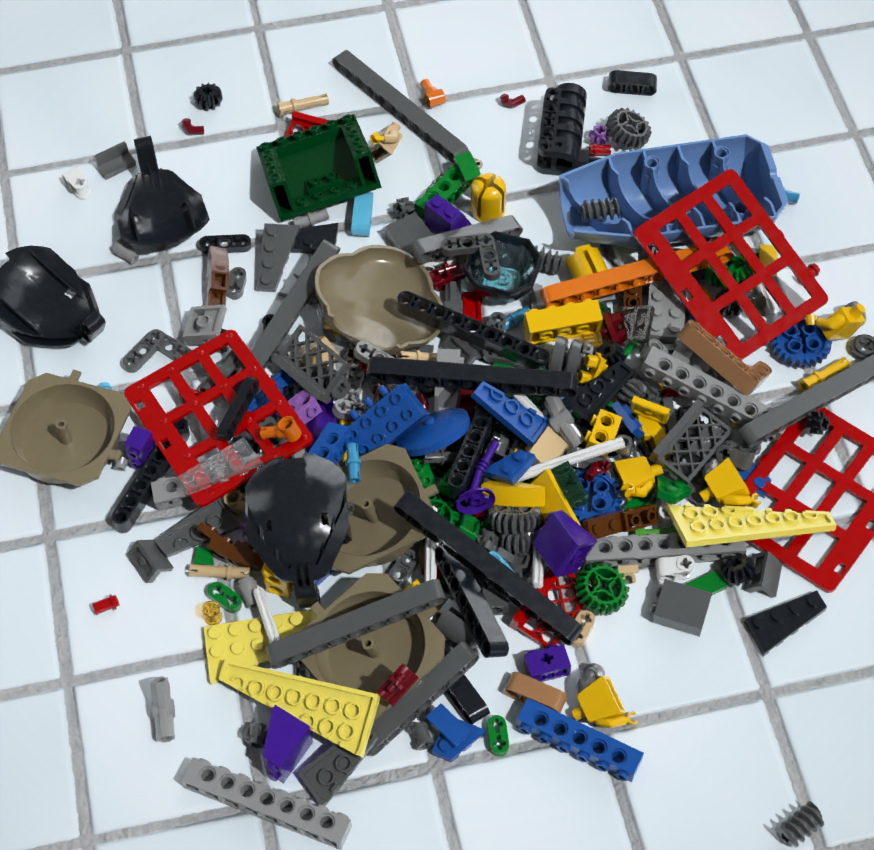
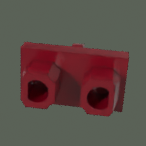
(446, 274)
(612, 322)
(397, 684)

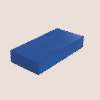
(448, 725)

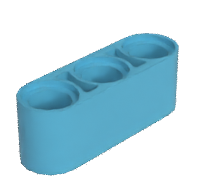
(362, 214)

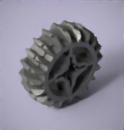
(628, 128)
(514, 519)

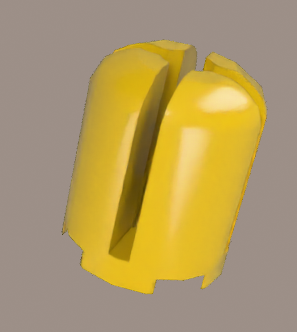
(488, 197)
(585, 261)

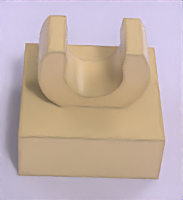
(628, 570)

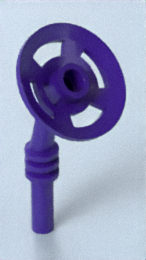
(475, 495)

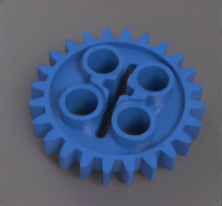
(811, 341)
(608, 499)

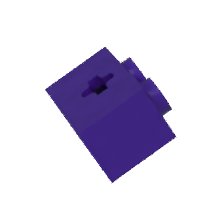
(139, 446)
(557, 663)

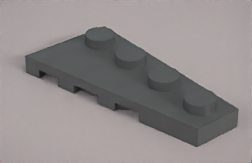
(185, 534)

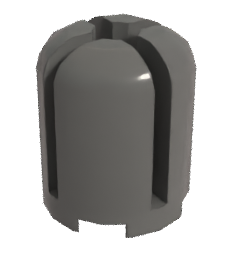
(453, 625)

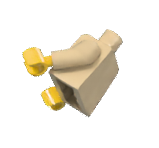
(385, 142)

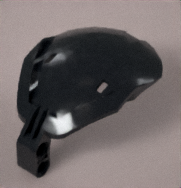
(158, 202)
(34, 293)
(294, 498)

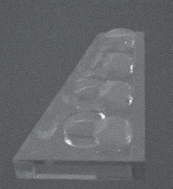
(226, 463)

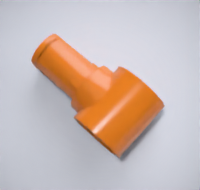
(432, 95)
(285, 428)

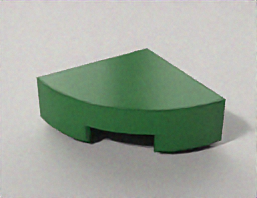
(203, 557)

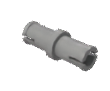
(311, 218)

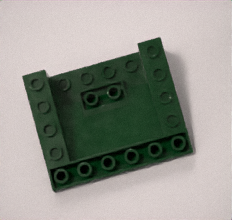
(318, 167)

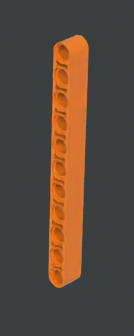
(616, 279)

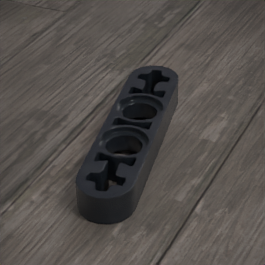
(238, 408)

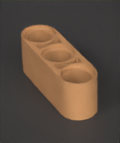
(522, 687)

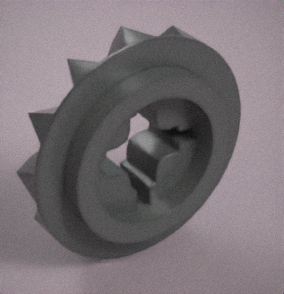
(861, 341)

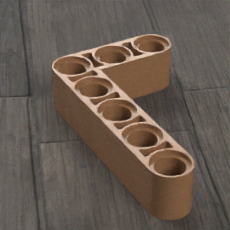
(722, 360)

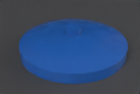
(435, 431)

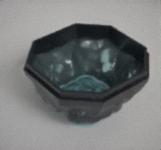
(518, 269)

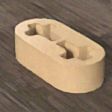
(586, 629)

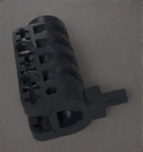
(566, 121)

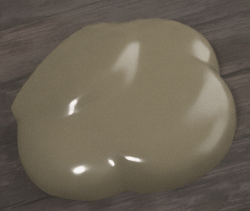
(362, 294)

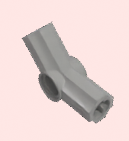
(562, 421)
(162, 709)

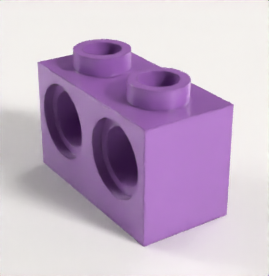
(304, 405)

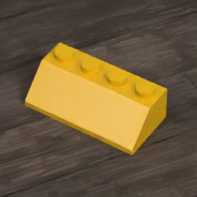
(565, 321)
(554, 497)

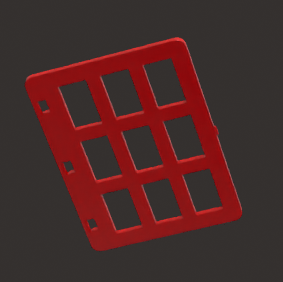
(700, 306)
(161, 424)
(850, 541)

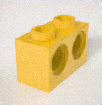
(602, 432)
(274, 585)

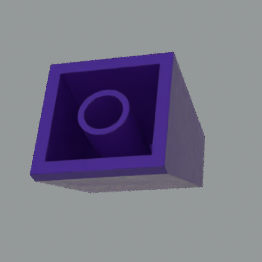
(442, 216)
(563, 543)
(285, 744)

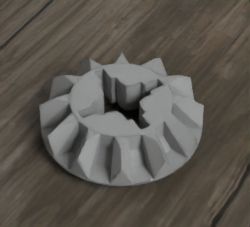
(588, 350)

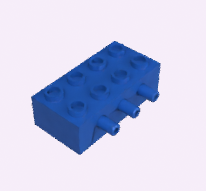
(386, 419)

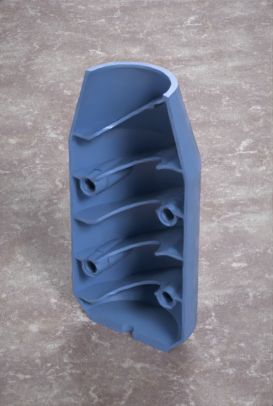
(659, 177)

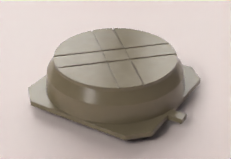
(63, 430)
(376, 528)
(371, 658)

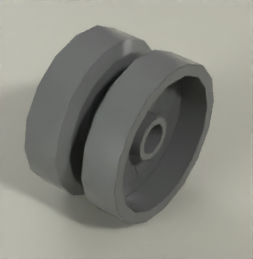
(570, 359)

